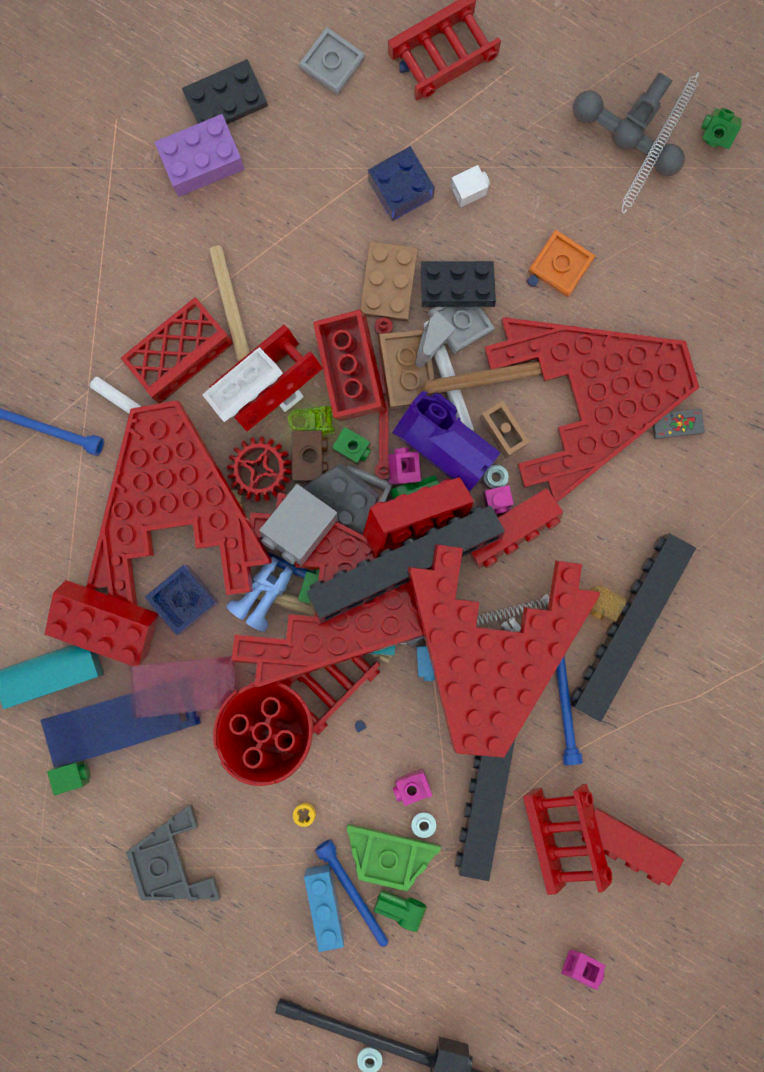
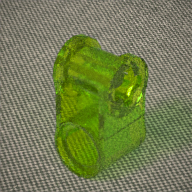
(313, 419)

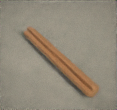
(482, 378)

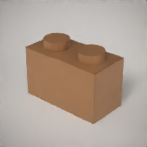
(504, 429)

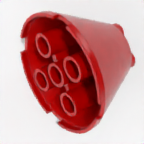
(263, 734)

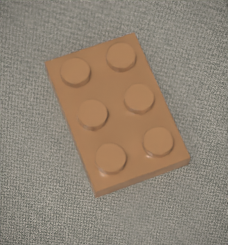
(388, 281)
(401, 375)

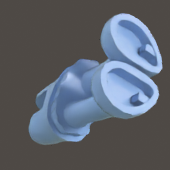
(261, 581)

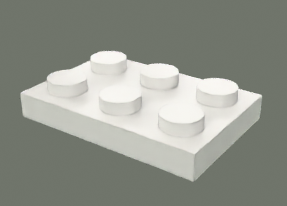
(242, 384)

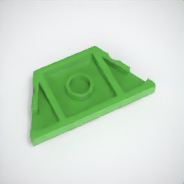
(389, 857)

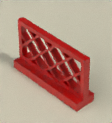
(186, 367)

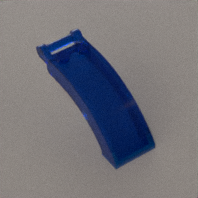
(105, 729)

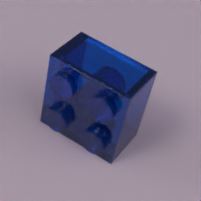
(401, 183)
(182, 599)

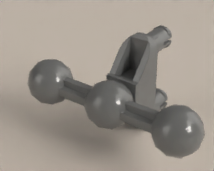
(629, 132)

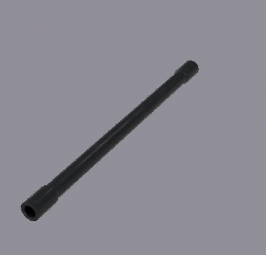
(297, 1012)

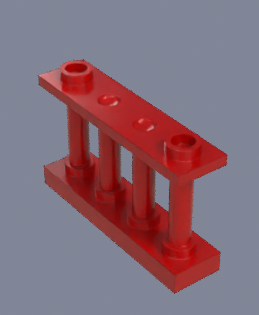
(442, 23)
(276, 347)
(370, 673)
(550, 854)

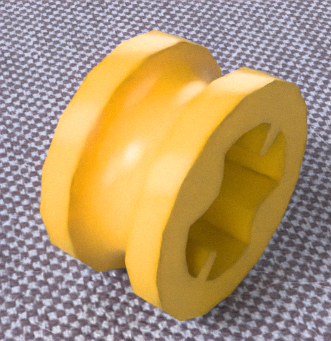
(296, 815)

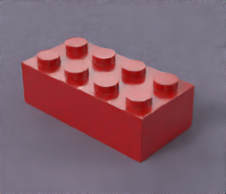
(349, 365)
(415, 513)
(101, 623)

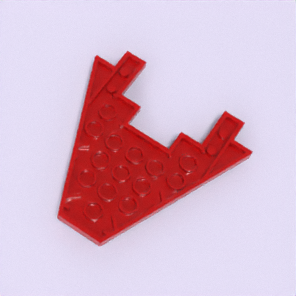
(617, 385)
(165, 483)
(360, 631)
(489, 674)

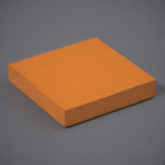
(561, 263)

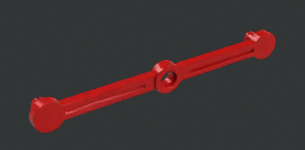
(383, 326)

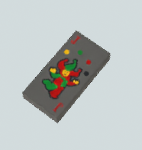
(679, 424)

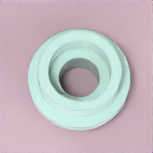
(503, 476)
(423, 817)
(369, 1052)

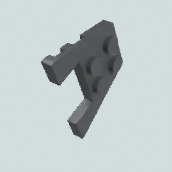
(345, 495)
(159, 866)

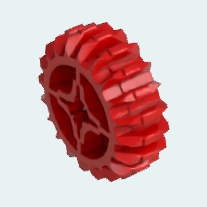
(263, 459)

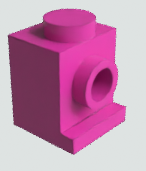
(411, 466)
(499, 499)
(416, 779)
(583, 969)

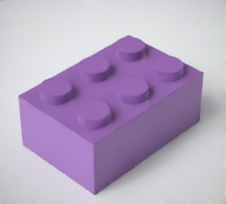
(199, 155)

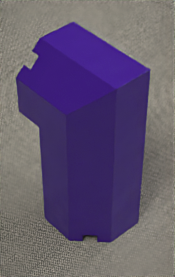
(444, 440)

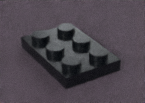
(227, 92)
(458, 284)

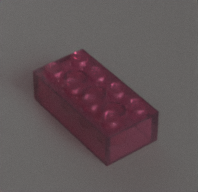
(181, 686)

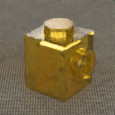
(608, 604)

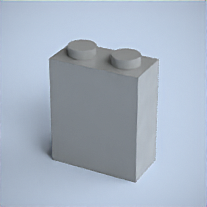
(298, 525)

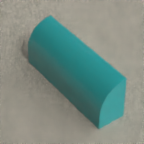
(47, 674)

